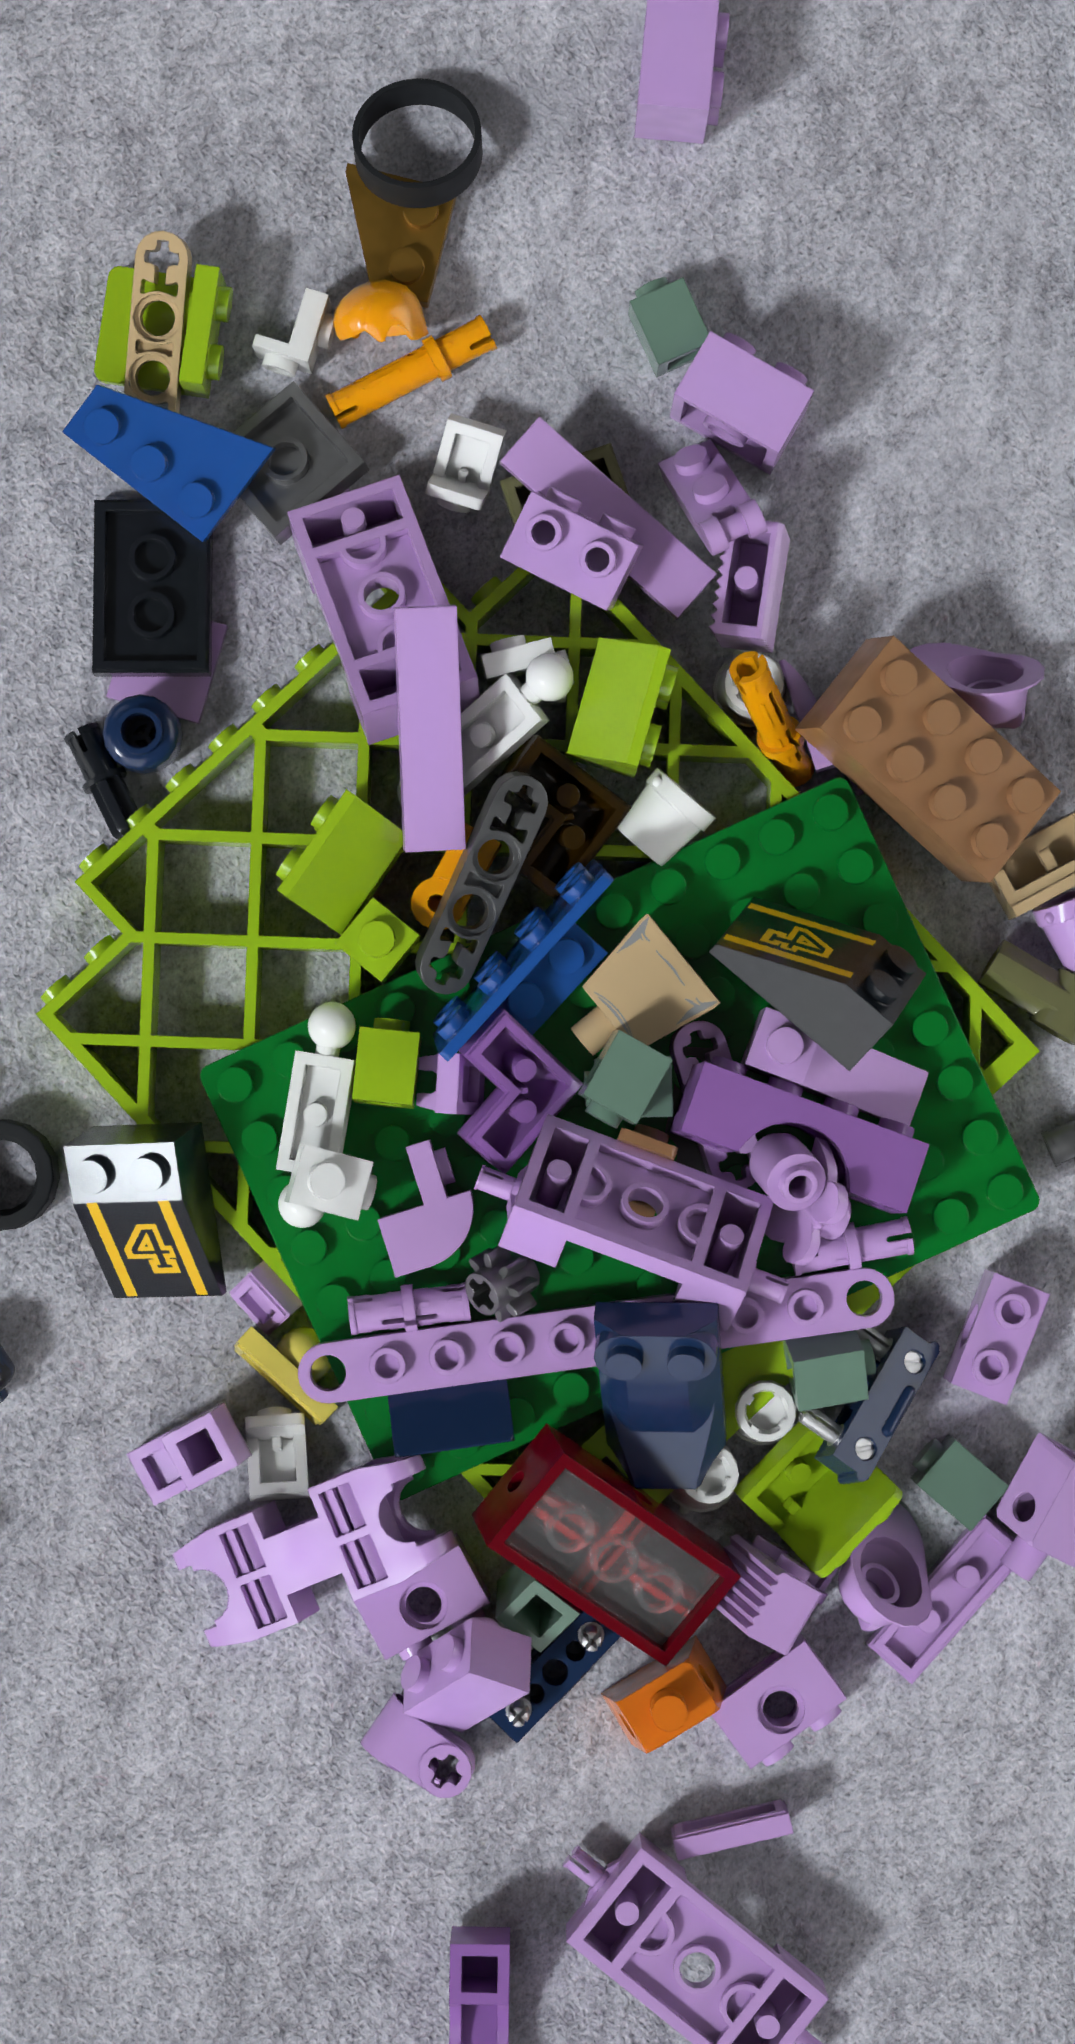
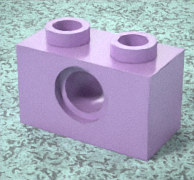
(995, 1336)
(405, 1632)
(769, 1738)

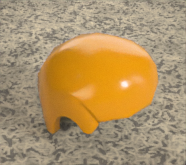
(381, 310)

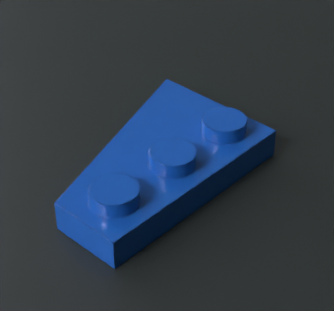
(169, 458)

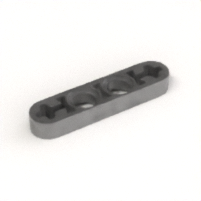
(472, 879)

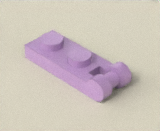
(711, 496)

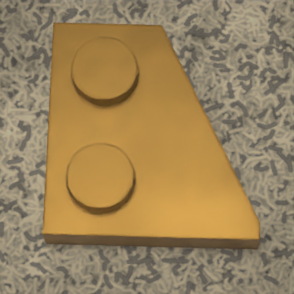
(399, 240)

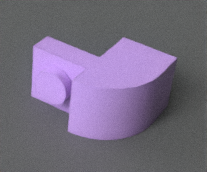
(438, 1226)
(190, 1454)

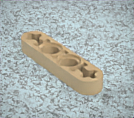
(142, 344)

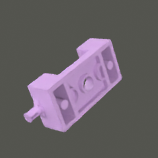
(348, 551)
(581, 1191)
(649, 1917)

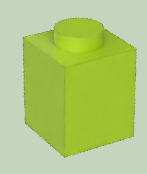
(378, 940)
(387, 1064)

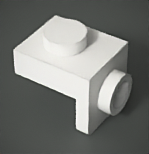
(311, 331)
(465, 464)
(513, 657)
(331, 1182)
(278, 1455)

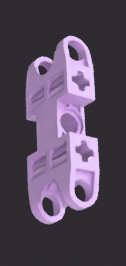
(274, 1565)

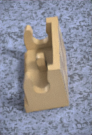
(1037, 869)

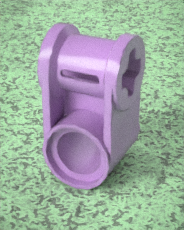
(411, 1745)

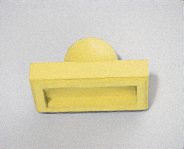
(281, 1367)

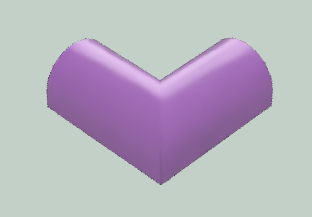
(527, 1089)

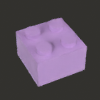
(677, 78)
(741, 400)

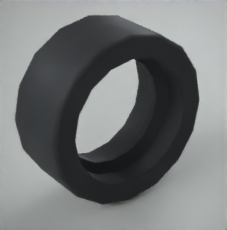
(46, 1174)

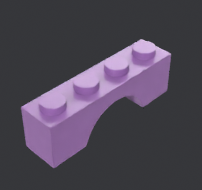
(727, 1108)
(479, 1985)

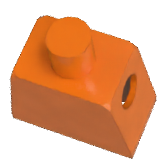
(667, 1700)

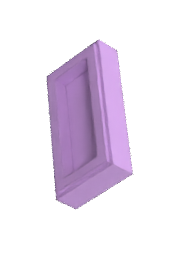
(731, 1829)

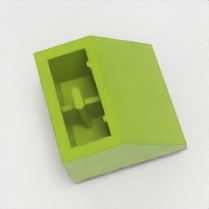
(618, 706)
(342, 861)

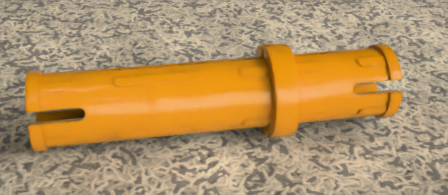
(411, 371)
(770, 715)

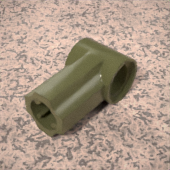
(1033, 988)

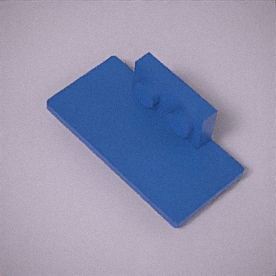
(537, 970)

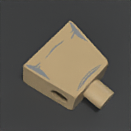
(642, 990)

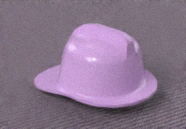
(987, 681)
(887, 1575)

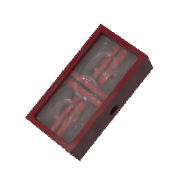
(605, 1545)

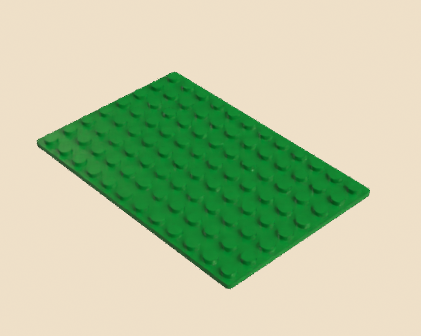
(798, 854)

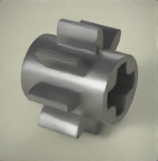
(502, 1283)

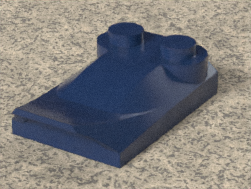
(661, 1389)

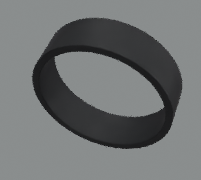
(409, 93)

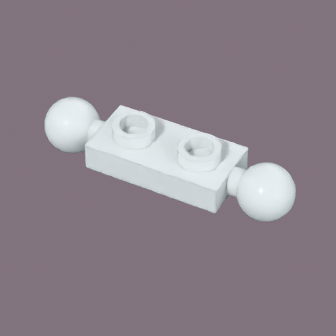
(508, 716)
(317, 1099)

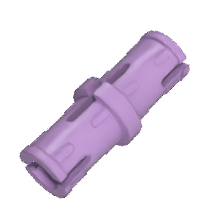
(860, 1245)
(408, 1308)

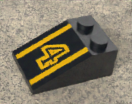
(821, 975)
(148, 1208)

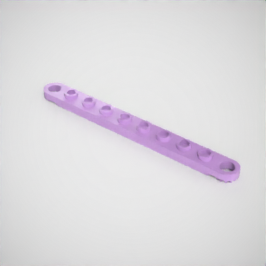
(566, 1339)

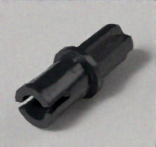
(102, 777)

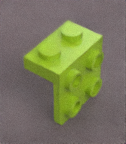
(202, 357)
(810, 1506)

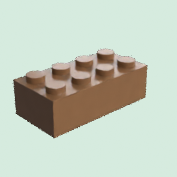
(928, 759)

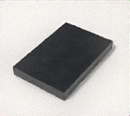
(149, 594)

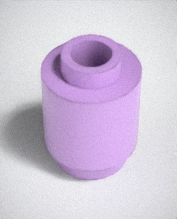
(787, 1171)

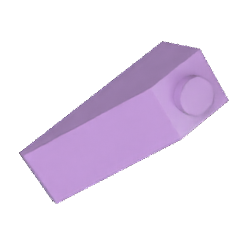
(874, 1085)

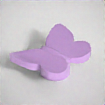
(824, 1218)

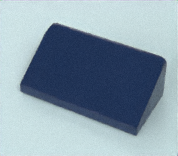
(451, 1418)

